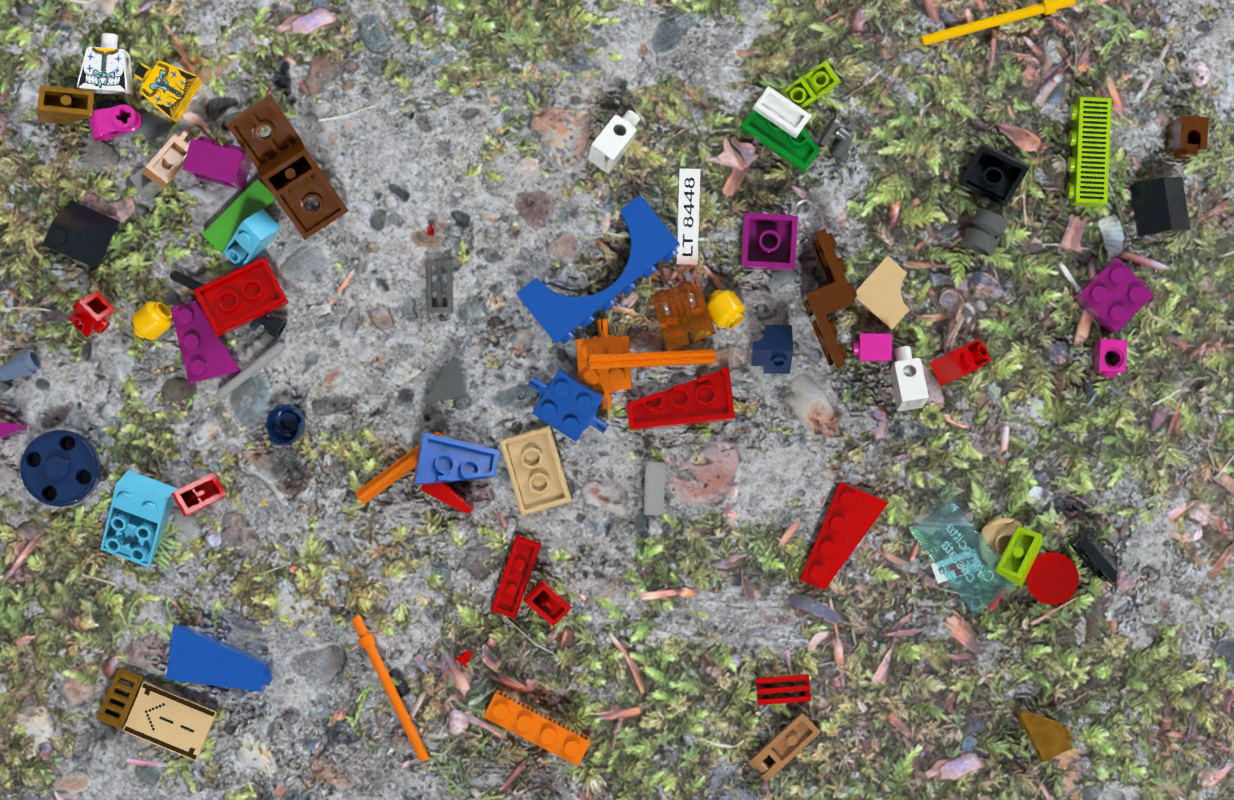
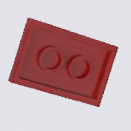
(240, 296)

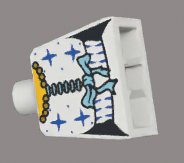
(106, 69)

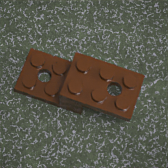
(287, 166)
(829, 299)

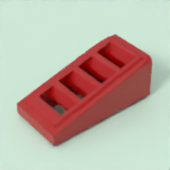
(448, 495)

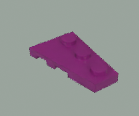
(202, 352)

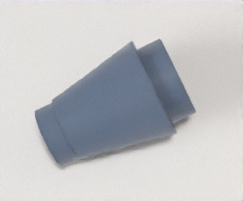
(21, 365)

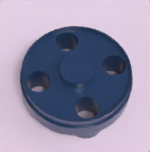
(60, 468)

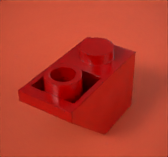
(960, 362)

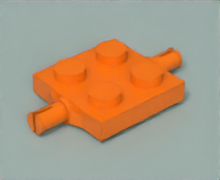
(603, 380)

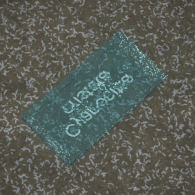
(962, 556)

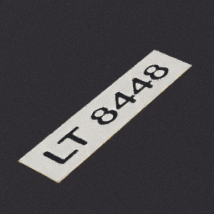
(688, 216)

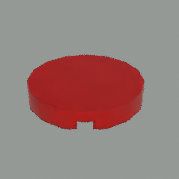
(1052, 578)

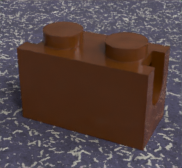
(1187, 137)

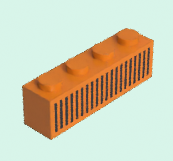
(537, 727)

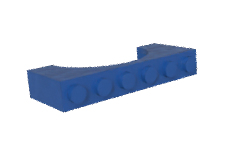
(649, 246)

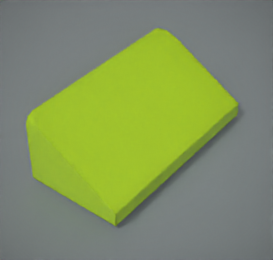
(1019, 555)

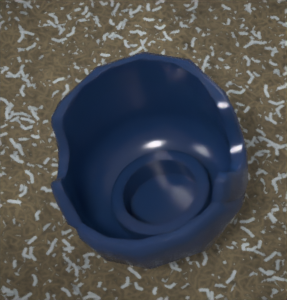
(285, 424)

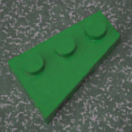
(796, 151)

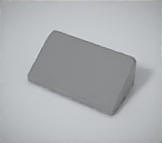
(654, 488)

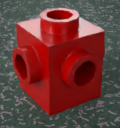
(92, 314)

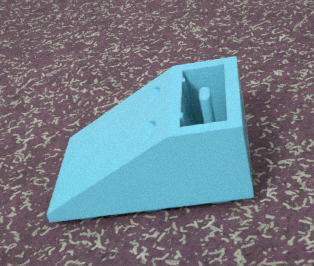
(137, 518)

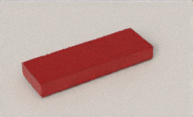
(516, 576)

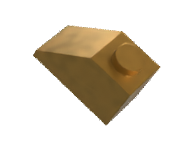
(64, 104)
(1045, 734)

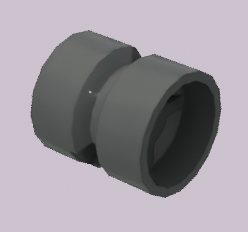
(984, 233)

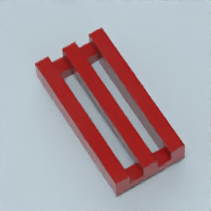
(788, 699)

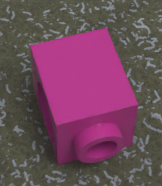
(873, 347)
(1118, 348)

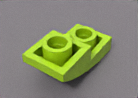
(812, 85)

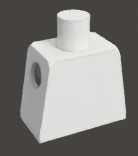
(614, 141)
(908, 391)

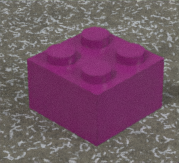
(216, 163)
(768, 242)
(1113, 296)

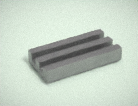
(429, 303)

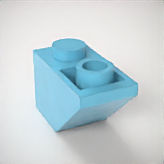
(251, 238)

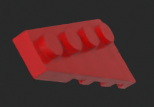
(695, 402)
(841, 531)

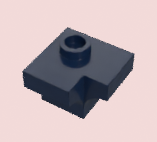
(774, 350)

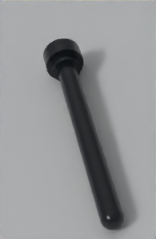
(273, 325)

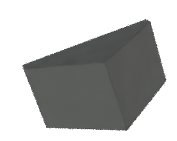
(449, 385)

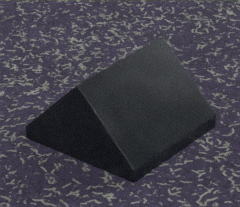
(993, 174)
(1159, 206)

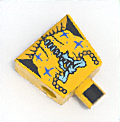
(168, 87)

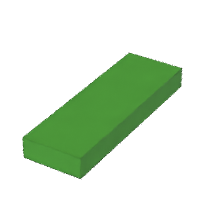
(252, 200)

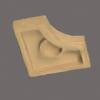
(882, 293)

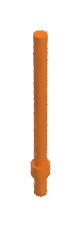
(367, 641)

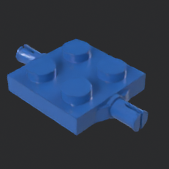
(568, 405)

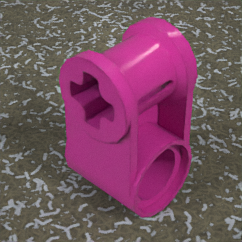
(109, 122)

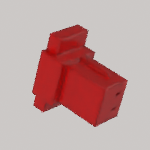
(464, 658)

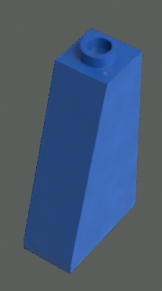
(208, 661)

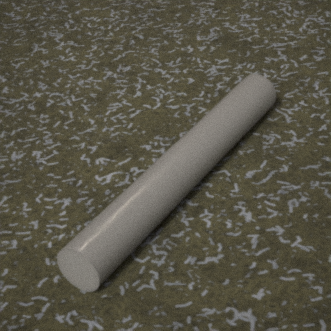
(251, 369)

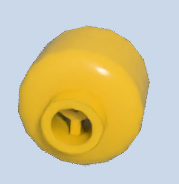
(725, 309)
(151, 320)

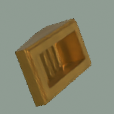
(129, 701)

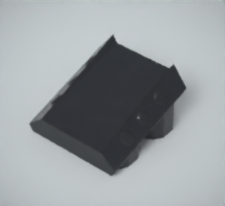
(1095, 555)

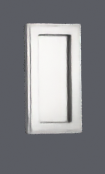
(782, 112)

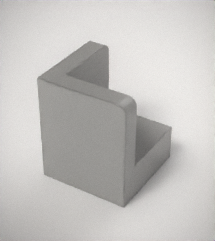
(146, 187)

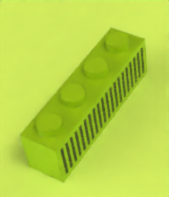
(1089, 151)

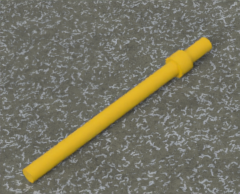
(1046, 7)

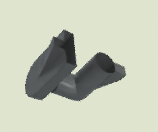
(845, 138)

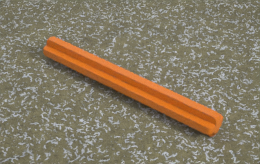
(651, 359)

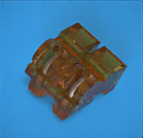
(682, 311)

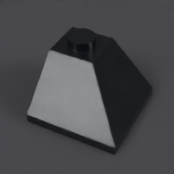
(81, 234)

